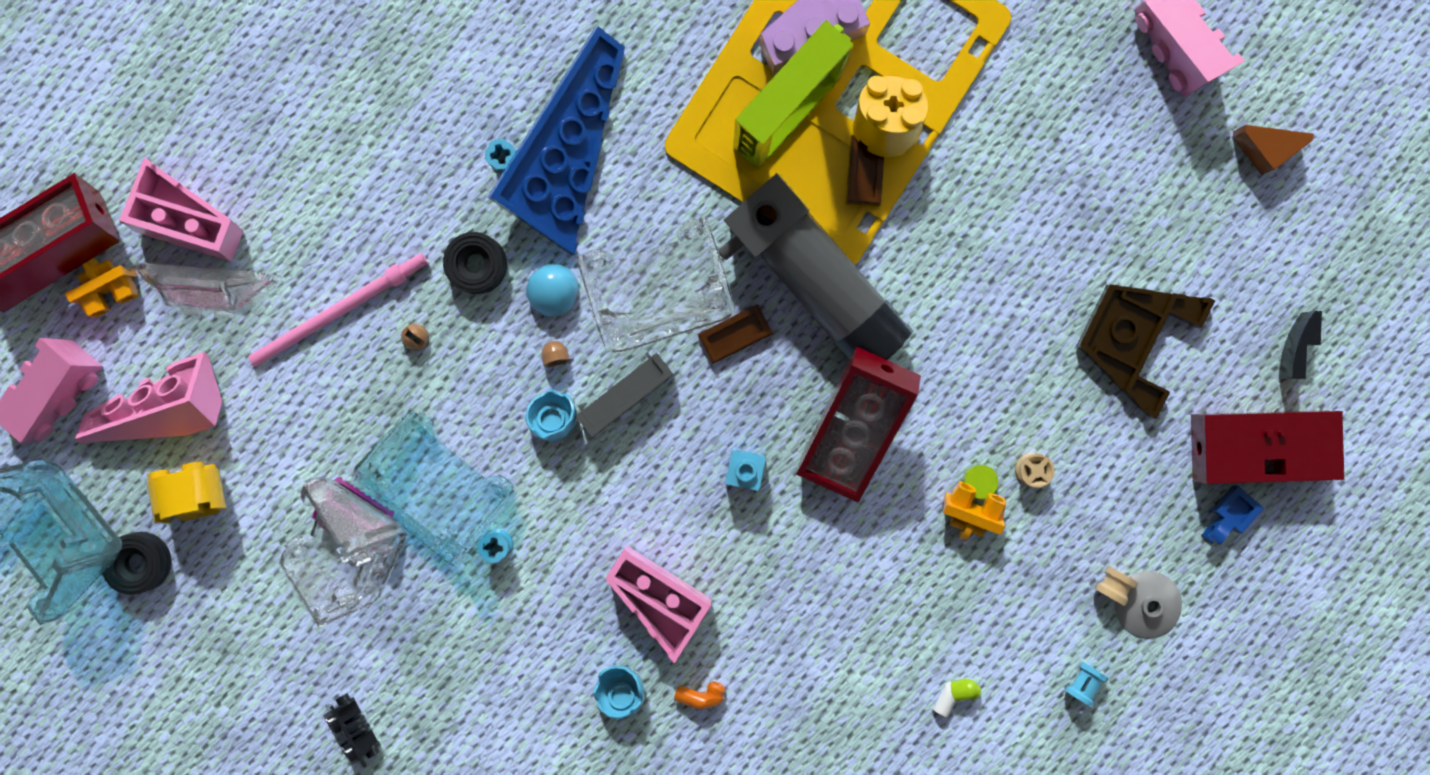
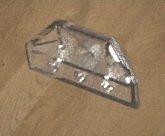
(208, 289)

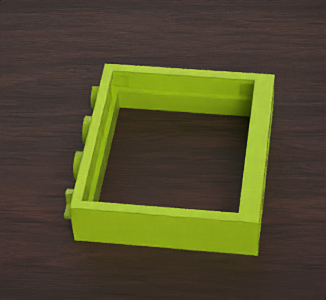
(792, 94)

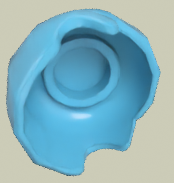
(552, 290)
(549, 425)
(620, 702)

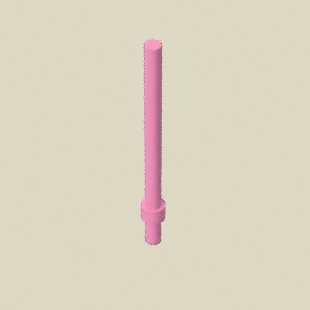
(393, 276)

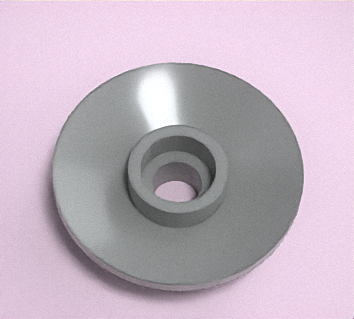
(1135, 616)

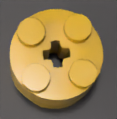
(890, 115)
(187, 493)

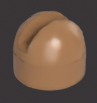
(418, 331)
(553, 352)

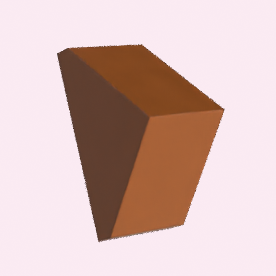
(1269, 147)

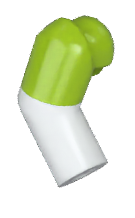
(954, 692)

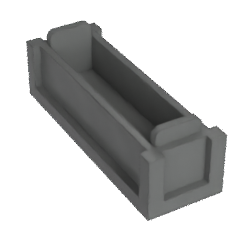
(624, 395)

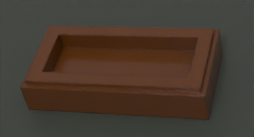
(864, 175)
(735, 334)

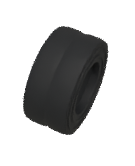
(455, 263)
(156, 568)

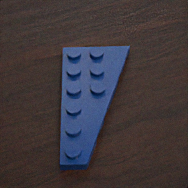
(559, 155)

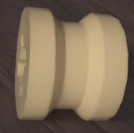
(1040, 474)
(1116, 585)

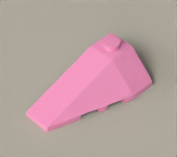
(171, 407)

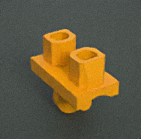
(99, 280)
(971, 516)

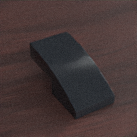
(1304, 333)

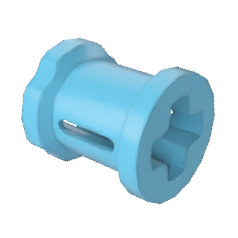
(493, 153)
(486, 551)
(1088, 694)

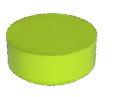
(983, 479)

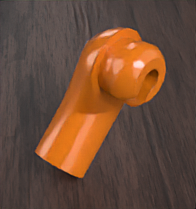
(701, 700)

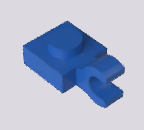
(1235, 512)

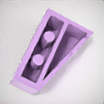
(802, 19)

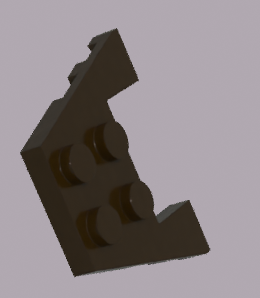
(1125, 331)

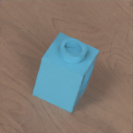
(745, 469)

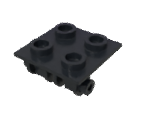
(361, 745)

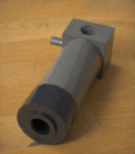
(816, 271)

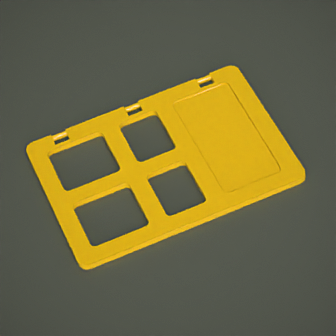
(818, 150)

